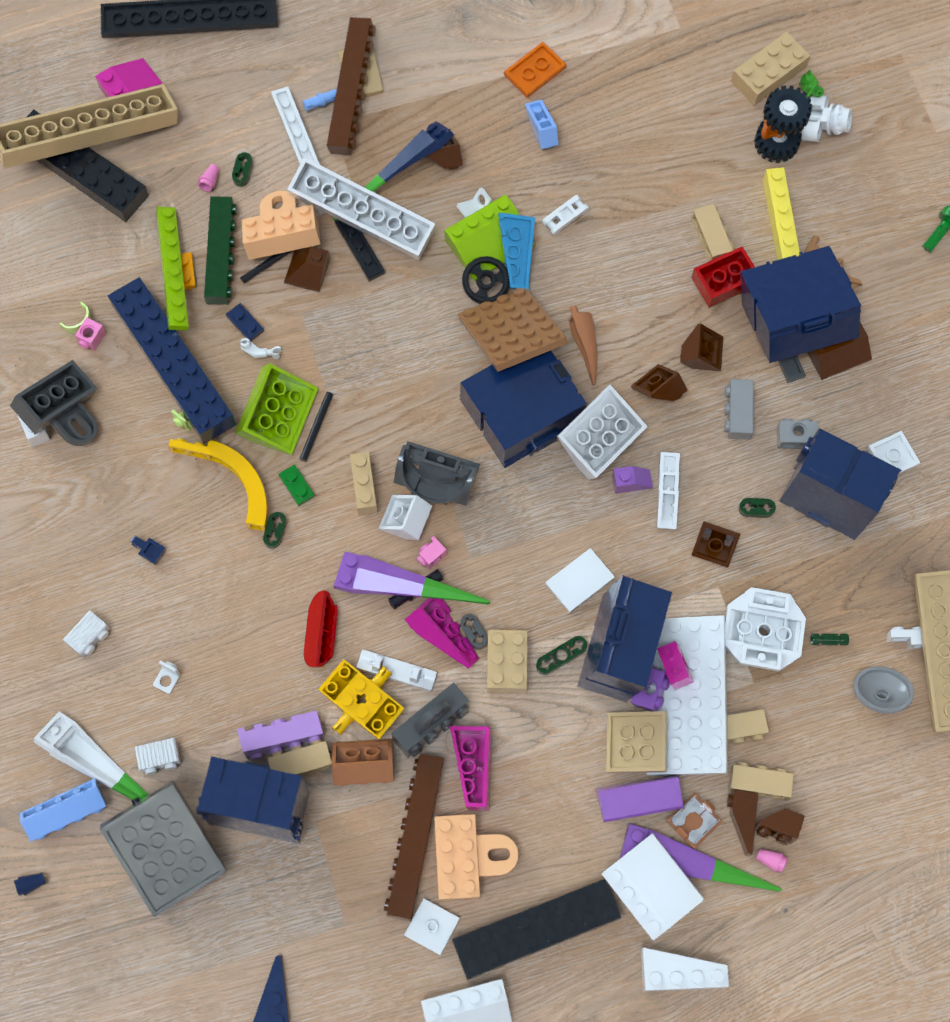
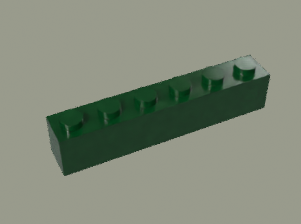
(219, 251)

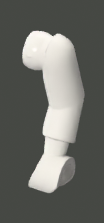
(256, 352)

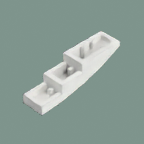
(668, 490)

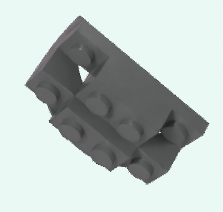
(436, 474)

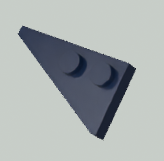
(273, 1000)

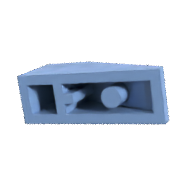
(542, 124)

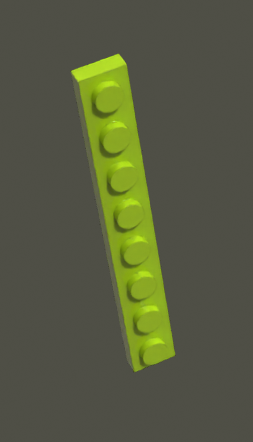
(172, 268)

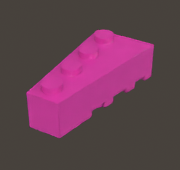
(473, 758)

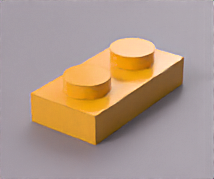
(188, 271)

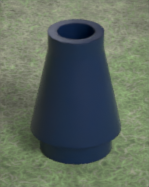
(28, 883)

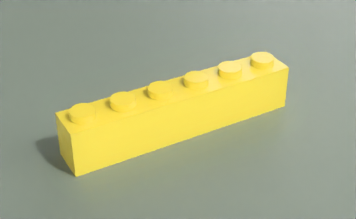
(780, 213)

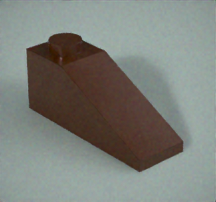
(743, 815)

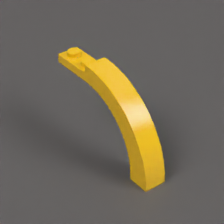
(217, 452)

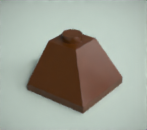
(448, 156)
(308, 268)
(702, 349)
(661, 384)

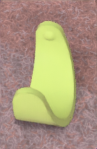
(73, 329)

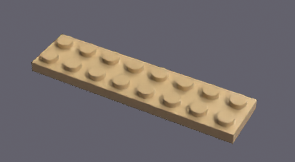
(934, 619)

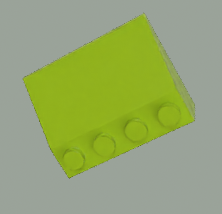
(480, 234)
(276, 409)

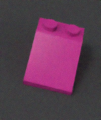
(127, 78)

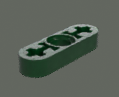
(546, 658)

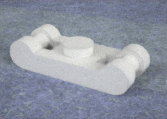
(565, 214)

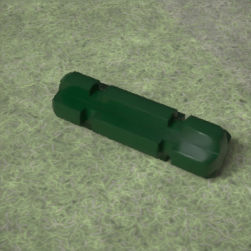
(829, 639)

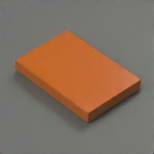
(535, 69)

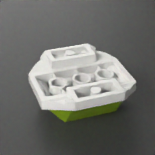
(774, 613)

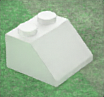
(405, 516)

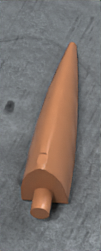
(584, 336)

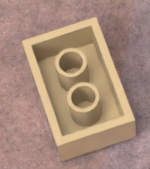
(507, 661)

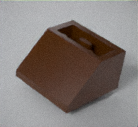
(782, 826)

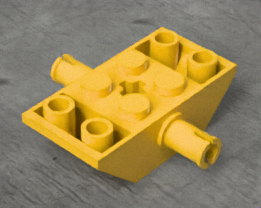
(348, 685)

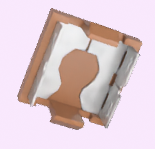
(694, 820)

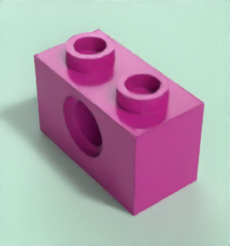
(675, 665)

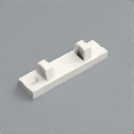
(401, 671)

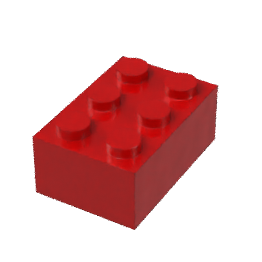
(721, 276)

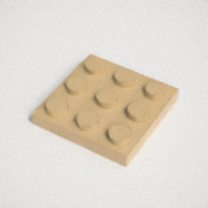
(636, 742)

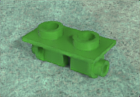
(810, 85)

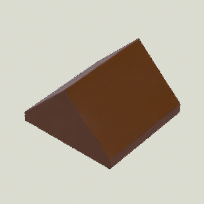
(715, 544)

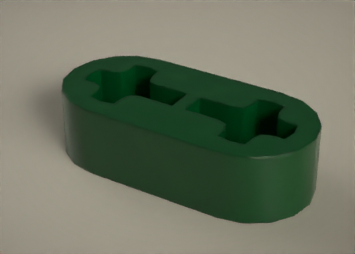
(238, 169)
(758, 511)
(270, 528)

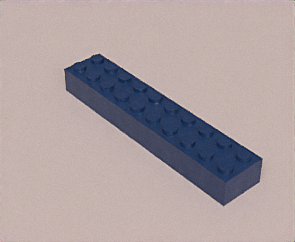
(172, 360)

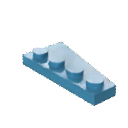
(517, 244)

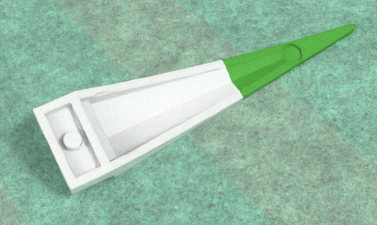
(75, 748)

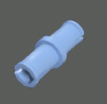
(319, 100)

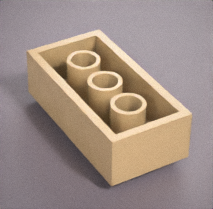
(770, 68)

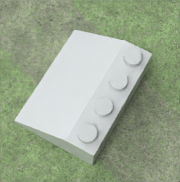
(601, 433)
(653, 886)

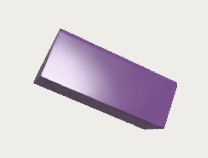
(639, 798)

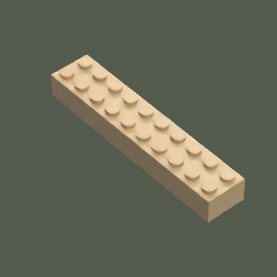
(86, 125)

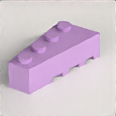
(280, 735)

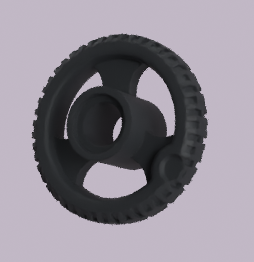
(474, 268)

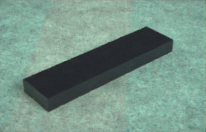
(361, 250)

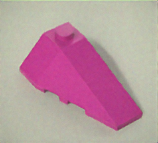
(436, 626)

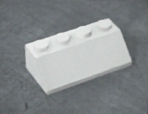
(474, 1004)

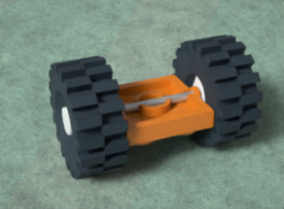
(784, 117)

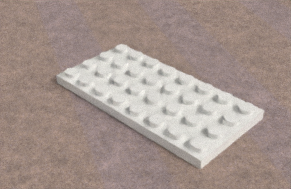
(700, 709)

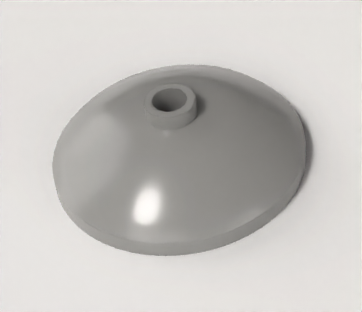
(883, 690)

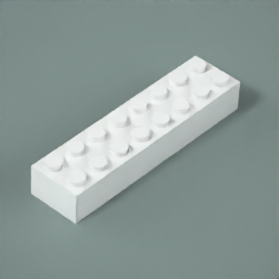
(361, 208)

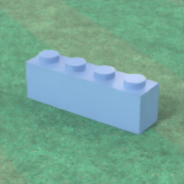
(62, 810)

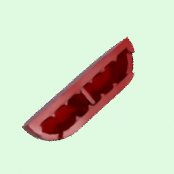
(320, 630)

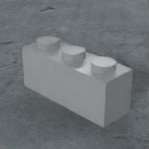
(739, 409)

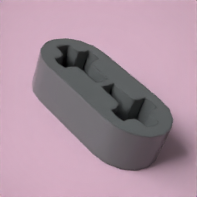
(470, 633)

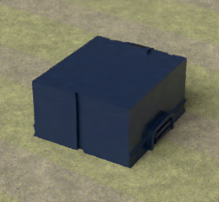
(800, 304)
(522, 405)
(839, 484)
(625, 639)
(254, 799)

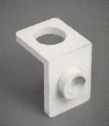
(473, 205)
(168, 669)

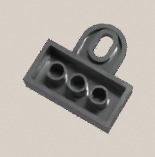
(57, 402)
(431, 720)

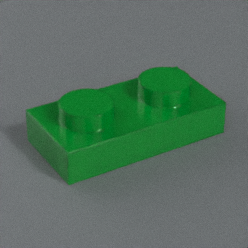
(296, 485)

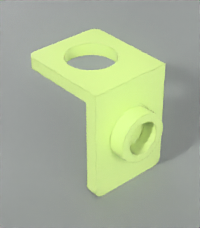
(180, 421)

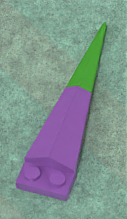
(372, 576)
(695, 863)

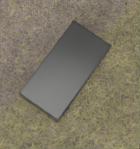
(792, 369)

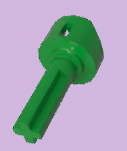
(940, 231)

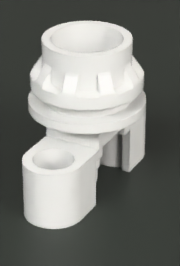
(833, 119)

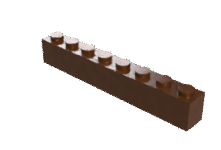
(350, 86)
(415, 837)

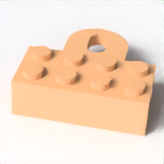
(280, 228)
(464, 857)

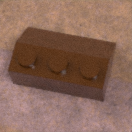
(841, 356)

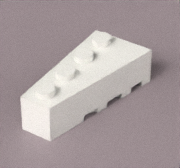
(675, 972)

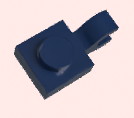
(149, 550)

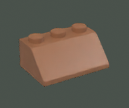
(362, 762)

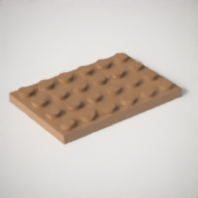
(512, 329)

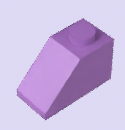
(631, 479)

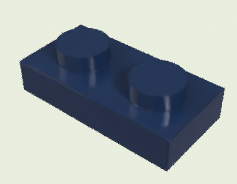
(244, 322)

